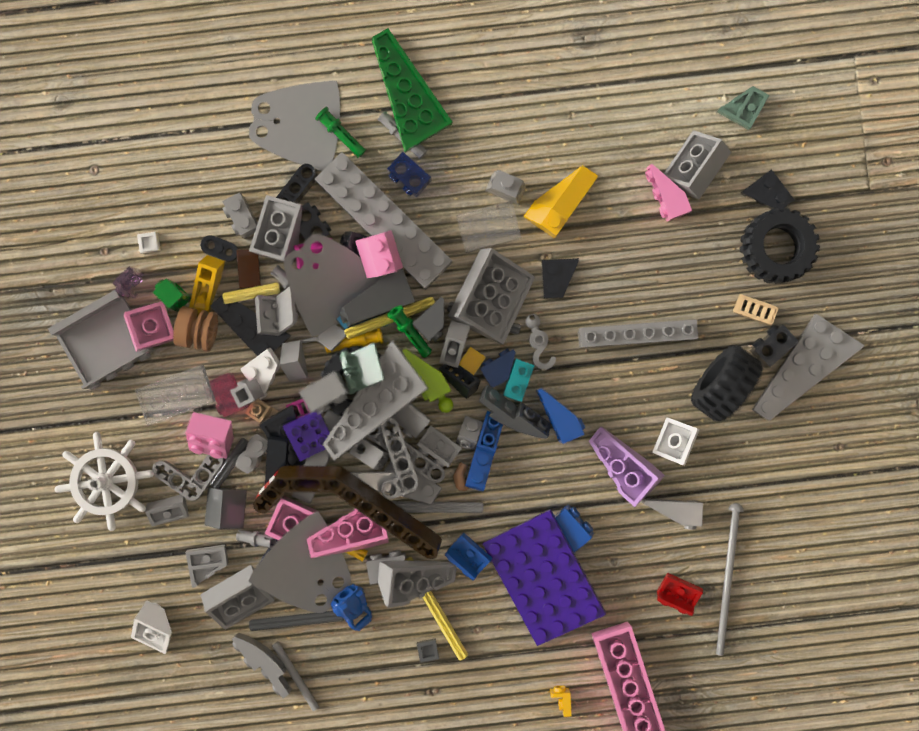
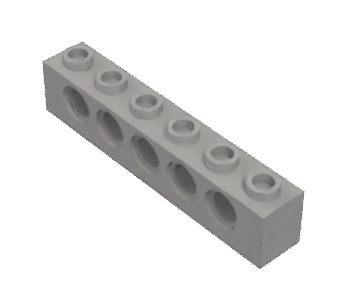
(637, 333)

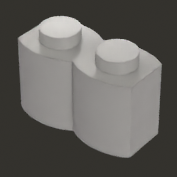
(252, 456)

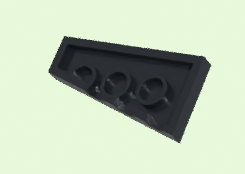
(244, 324)

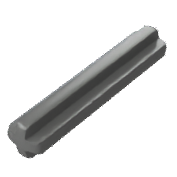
(229, 464)

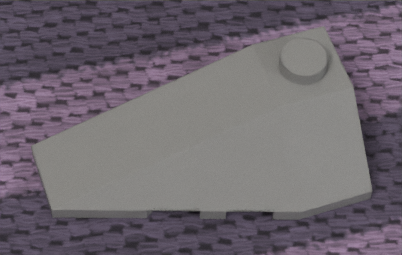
(406, 580)

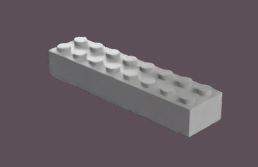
(379, 214)

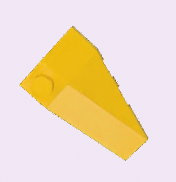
(557, 205)

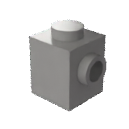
(246, 392)

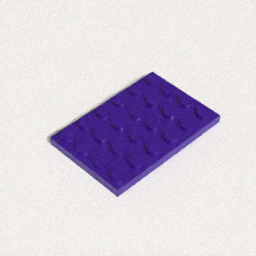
(544, 578)

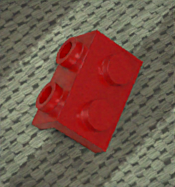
(679, 594)

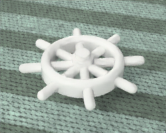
(103, 481)

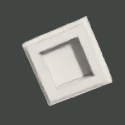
(148, 242)

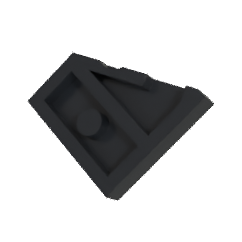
(557, 276)

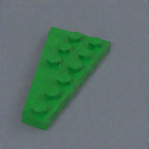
(411, 100)

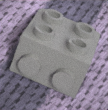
(276, 313)

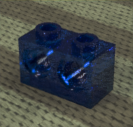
(412, 171)

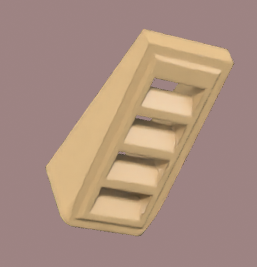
(765, 306)

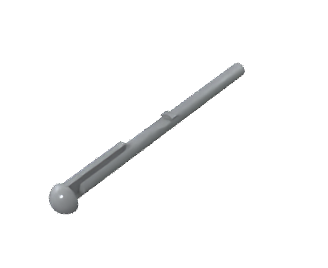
(736, 508)

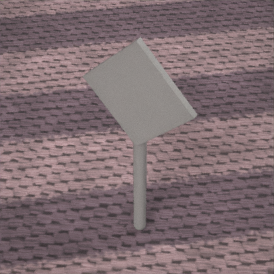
(329, 338)

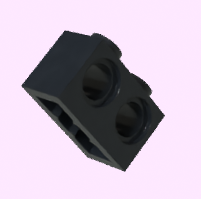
(308, 227)
(776, 349)

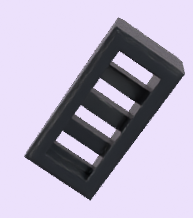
(466, 387)

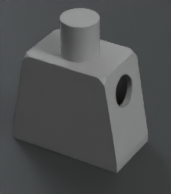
(506, 186)
(373, 456)

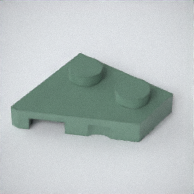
(745, 107)

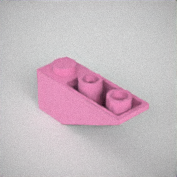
(670, 196)

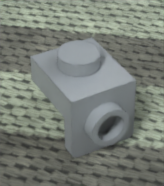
(469, 433)

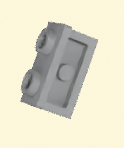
(438, 446)

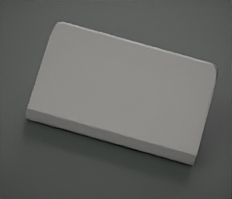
(167, 510)

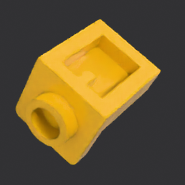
(565, 702)

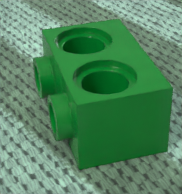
(171, 294)

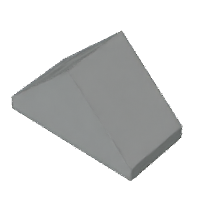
(293, 360)

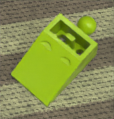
(434, 380)

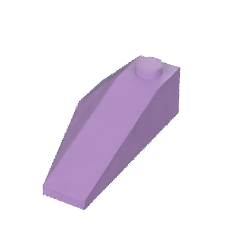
(627, 468)

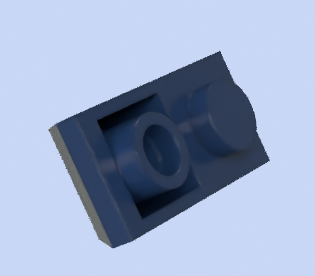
(499, 369)

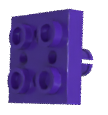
(312, 422)

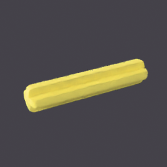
(251, 293)

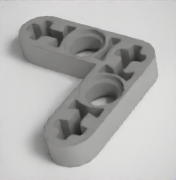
(195, 481)

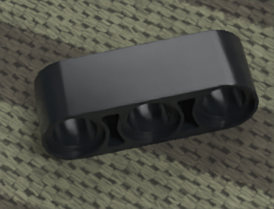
(298, 179)

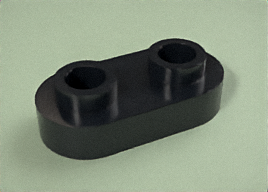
(220, 249)

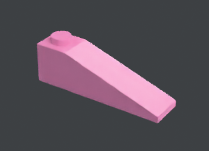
(347, 534)

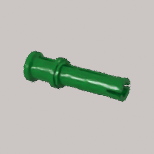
(334, 126)
(405, 325)

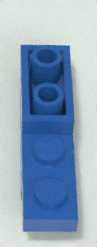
(484, 453)

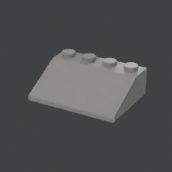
(491, 295)

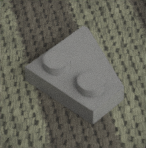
(205, 562)

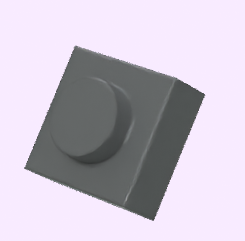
(427, 650)

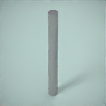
(295, 676)

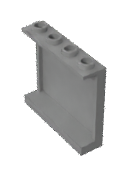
(99, 340)

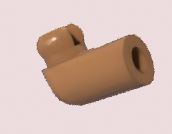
(459, 478)

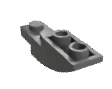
(518, 418)

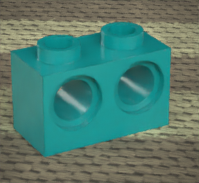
(518, 380)

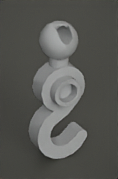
(538, 341)

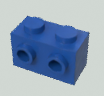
(574, 528)

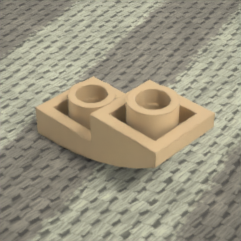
(260, 410)

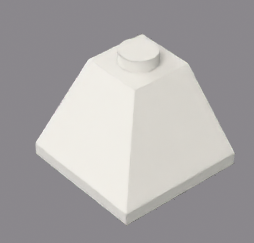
(152, 627)

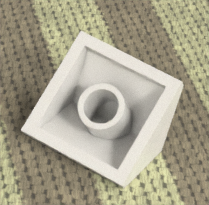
(675, 441)

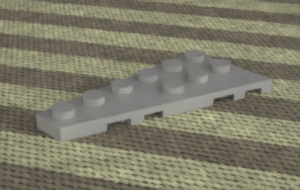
(816, 355)
(377, 402)

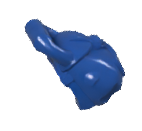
(350, 605)

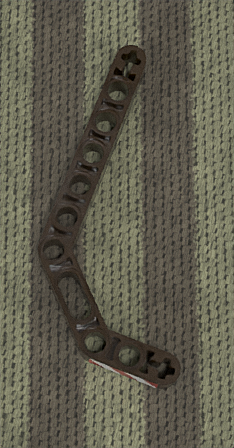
(355, 493)

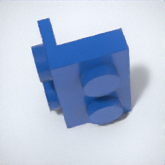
(468, 556)

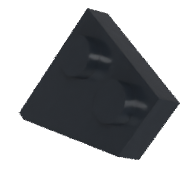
(769, 191)

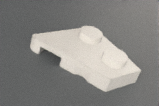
(263, 369)

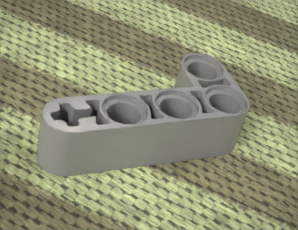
(394, 456)

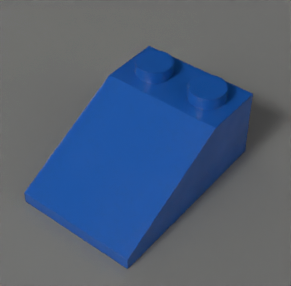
(563, 421)

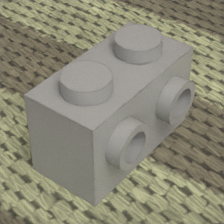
(241, 215)

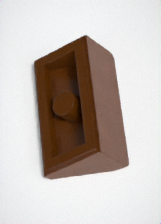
(248, 269)

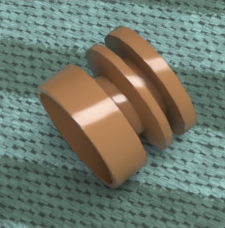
(195, 329)

